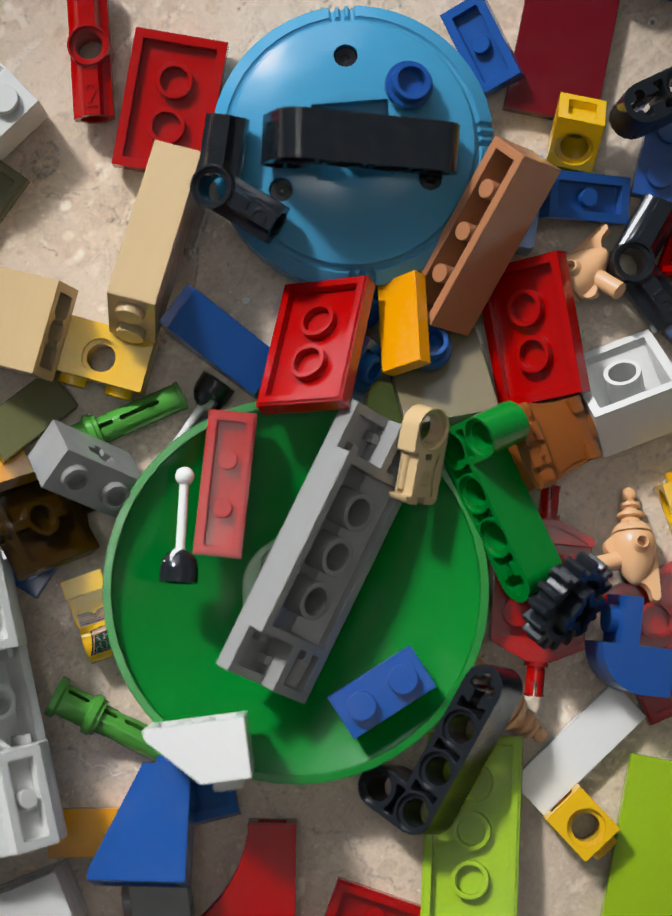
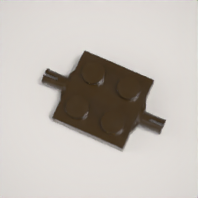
(41, 527)

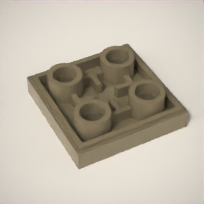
(457, 388)

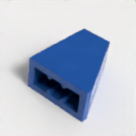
(216, 339)
(151, 832)

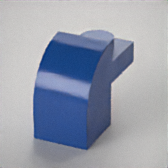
(620, 658)

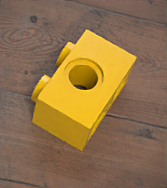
(127, 375)

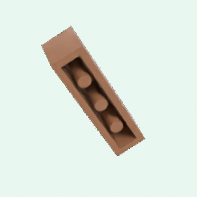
(484, 233)

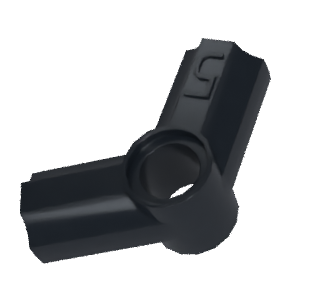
(242, 203)
(642, 240)

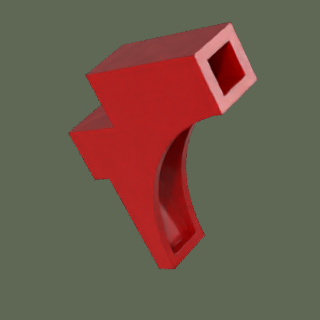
(265, 875)

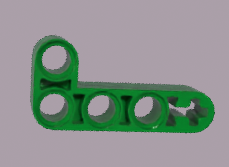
(499, 499)

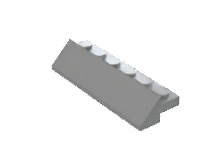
(319, 557)

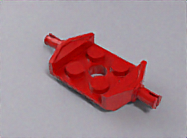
(507, 614)

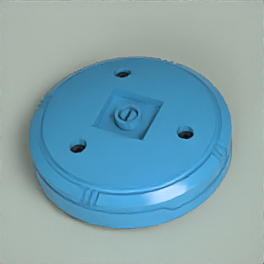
(344, 217)

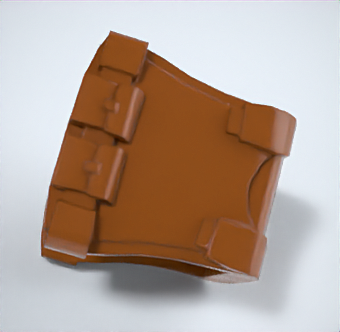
(557, 442)

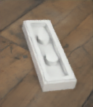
(579, 748)

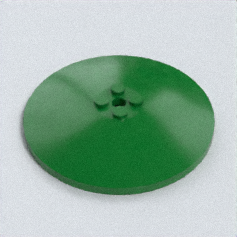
(166, 637)

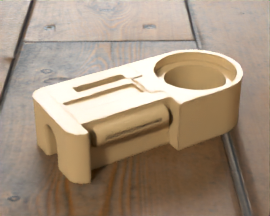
(421, 459)

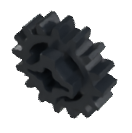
(567, 600)

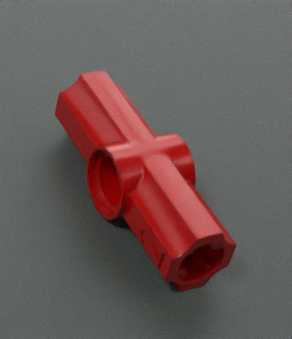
(91, 77)

